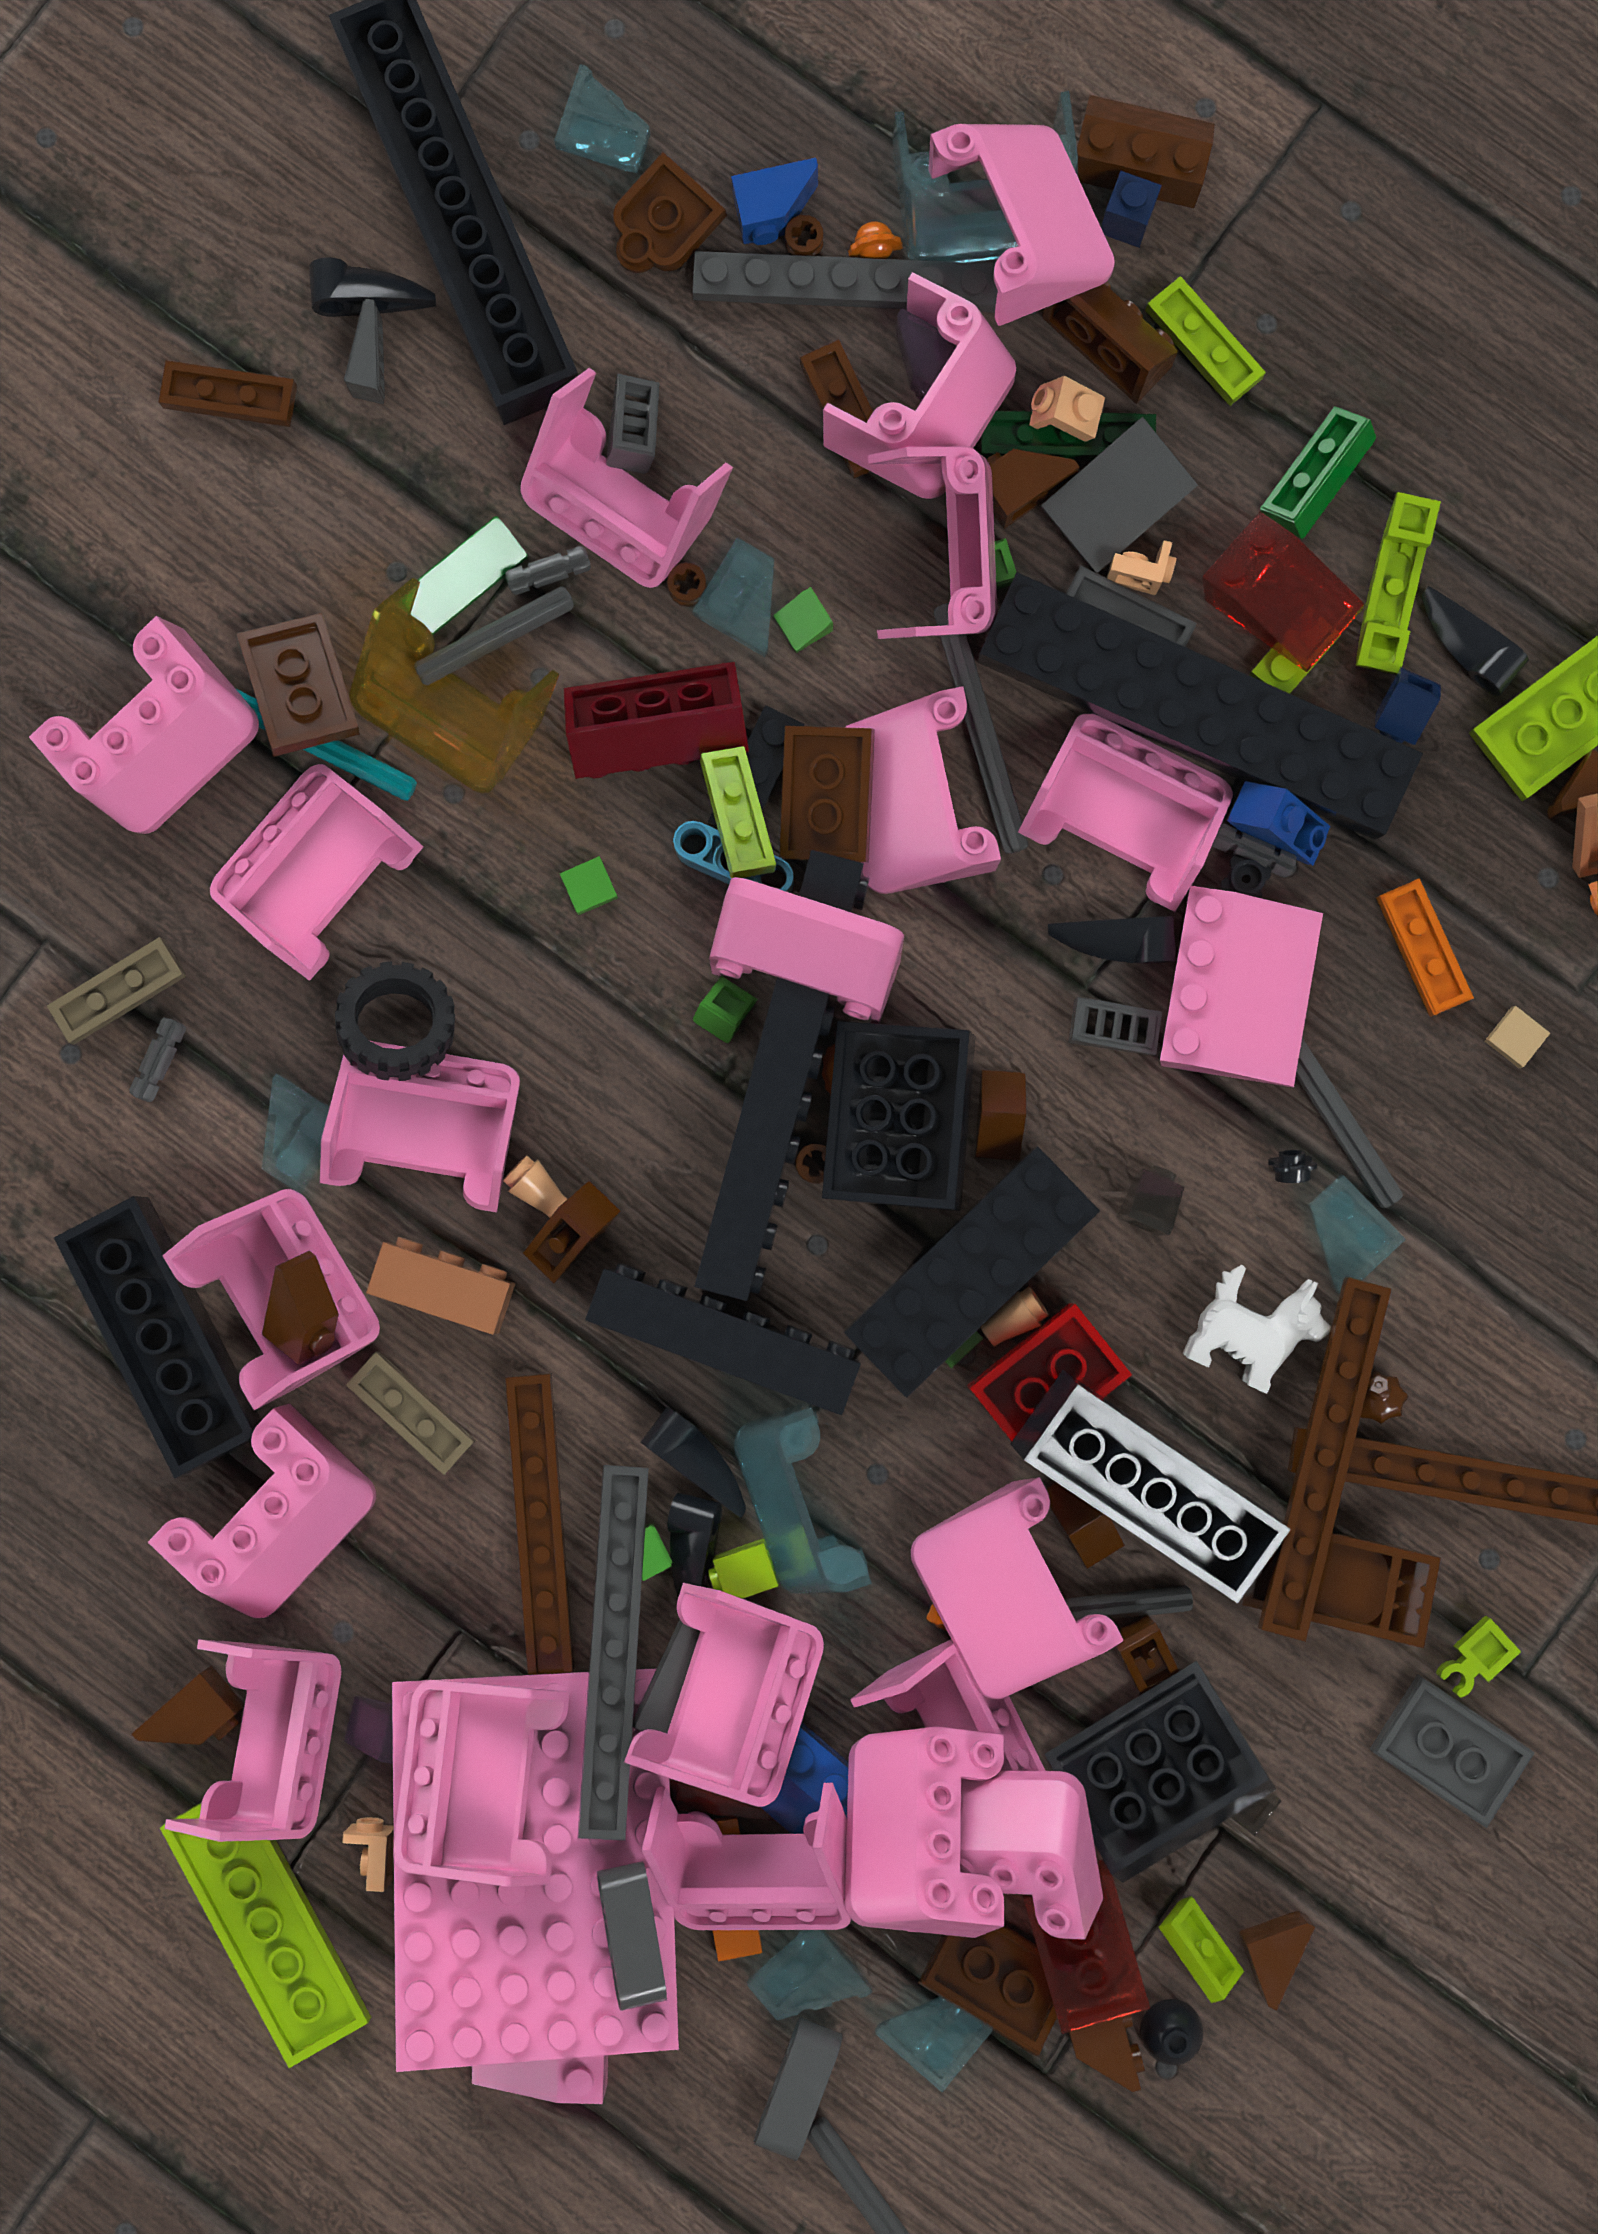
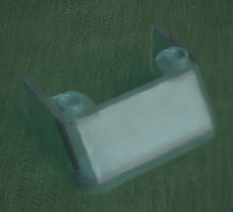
(960, 217)

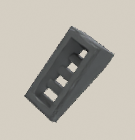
(366, 361)
(629, 450)
(1079, 1024)

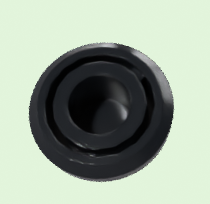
(1171, 2032)

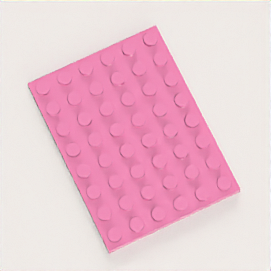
(527, 1967)

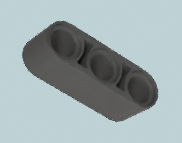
(631, 1936)
(798, 2089)

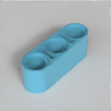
(711, 857)

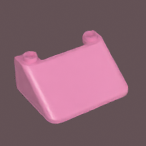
(1045, 207)
(911, 804)
(1132, 804)
(308, 865)
(438, 1123)
(1002, 1596)
(737, 1699)
(471, 1782)

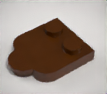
(664, 218)

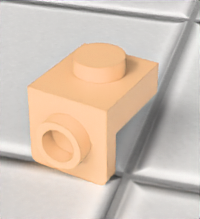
(1067, 407)

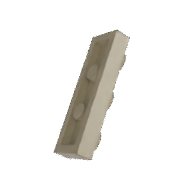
(116, 991)
(411, 1412)

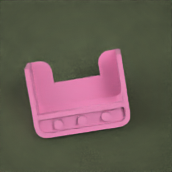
(161, 741)
(243, 1255)
(282, 1528)
(908, 1829)
(1034, 1840)

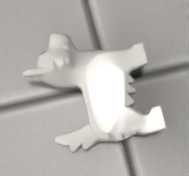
(1255, 1338)

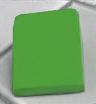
(804, 620)
(724, 1009)
(654, 1554)

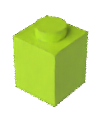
(744, 1570)

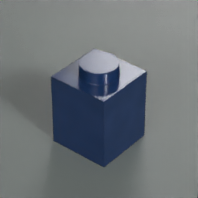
(1130, 209)
(1407, 707)

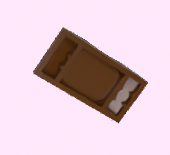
(1369, 1589)

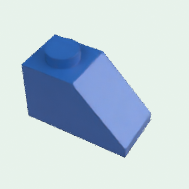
(772, 198)

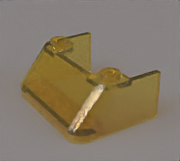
(448, 718)

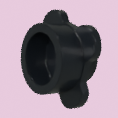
(1255, 871)
(1292, 1166)

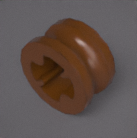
(795, 228)
(680, 573)
(803, 1170)

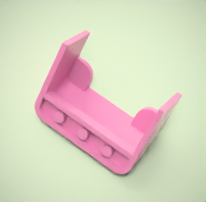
(952, 410)
(605, 504)
(969, 538)
(807, 946)
(947, 1698)
(278, 1748)
(750, 1877)

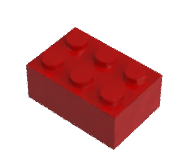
(1025, 1373)

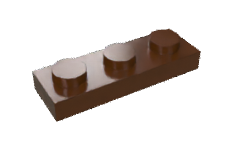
(836, 383)
(227, 393)

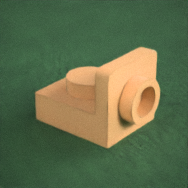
(1137, 573)
(378, 1858)

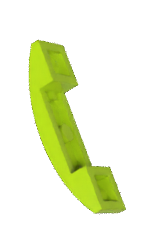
(1395, 583)

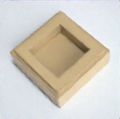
(1517, 1037)

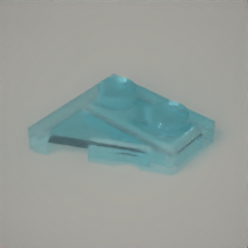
(601, 126)
(740, 597)
(293, 1134)
(1351, 1232)
(807, 1976)
(934, 2039)

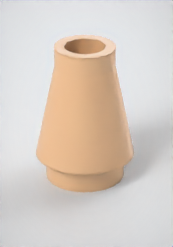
(534, 1186)
(1017, 1316)

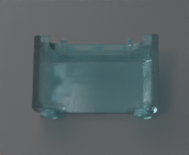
(766, 1458)

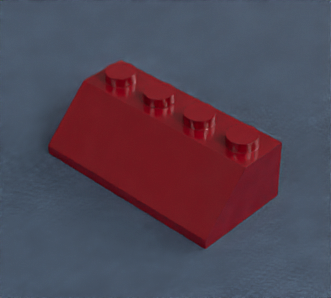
(653, 720)

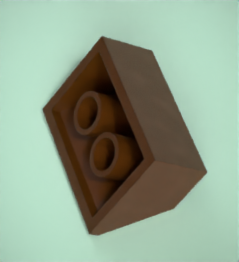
(1144, 144)
(1114, 339)

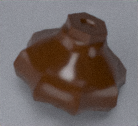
(1383, 1398)

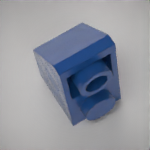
(1280, 820)

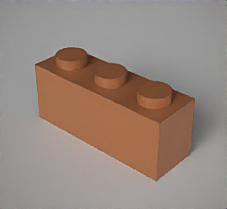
(441, 1285)

